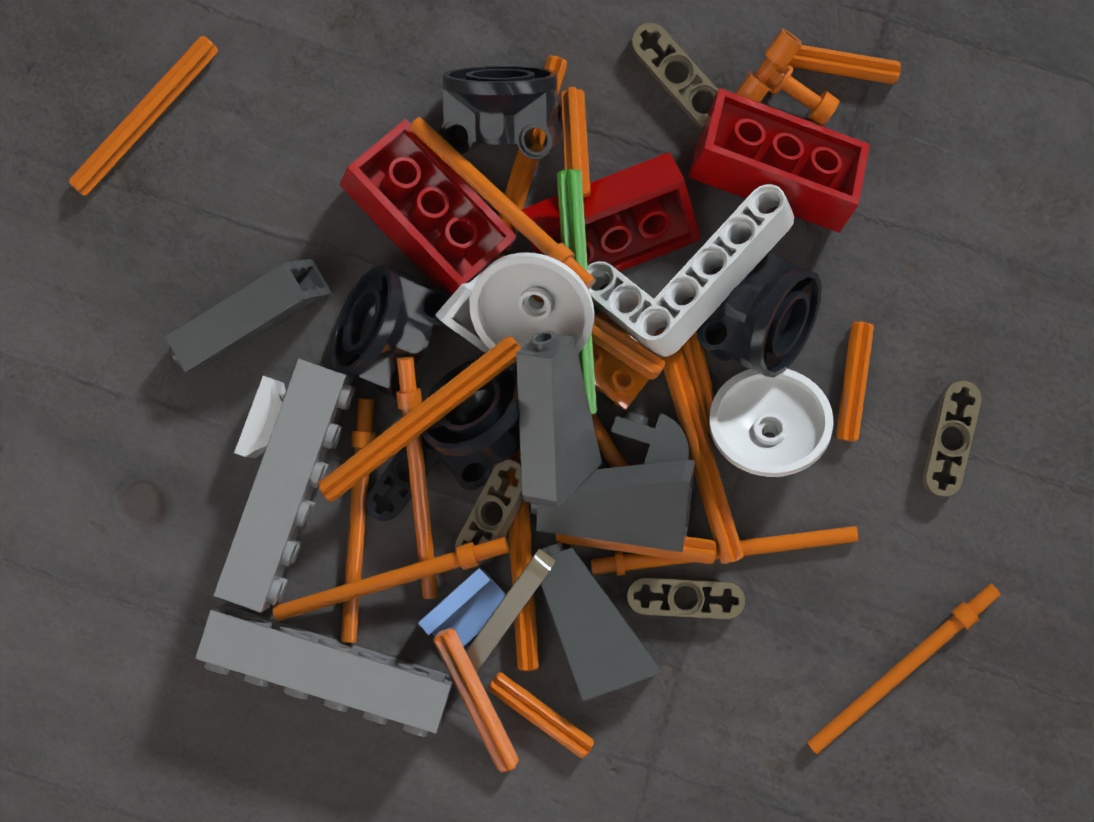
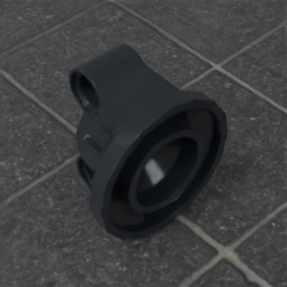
(502, 107)
(766, 317)
(383, 323)
(479, 429)

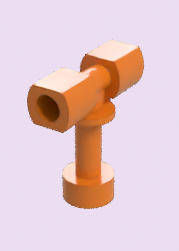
(775, 75)

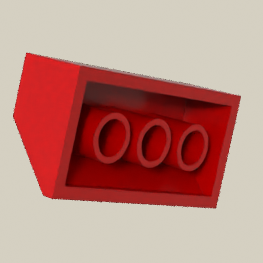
(759, 145)
(426, 209)
(629, 215)

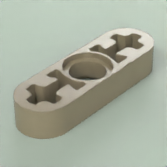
(955, 470)
(497, 482)
(715, 609)

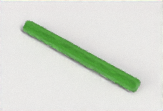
(574, 237)

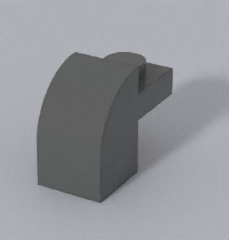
(664, 441)

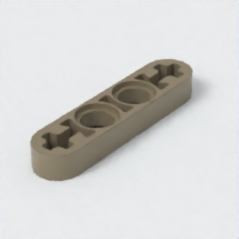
(682, 92)
(509, 608)

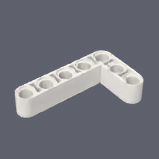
(694, 278)

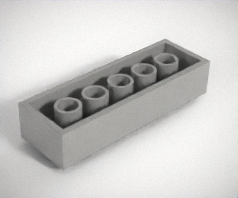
(284, 487)
(324, 668)

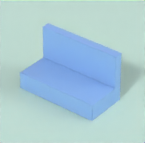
(465, 607)

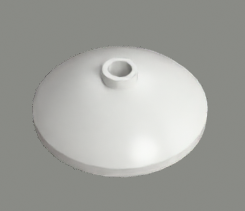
(505, 306)
(782, 405)

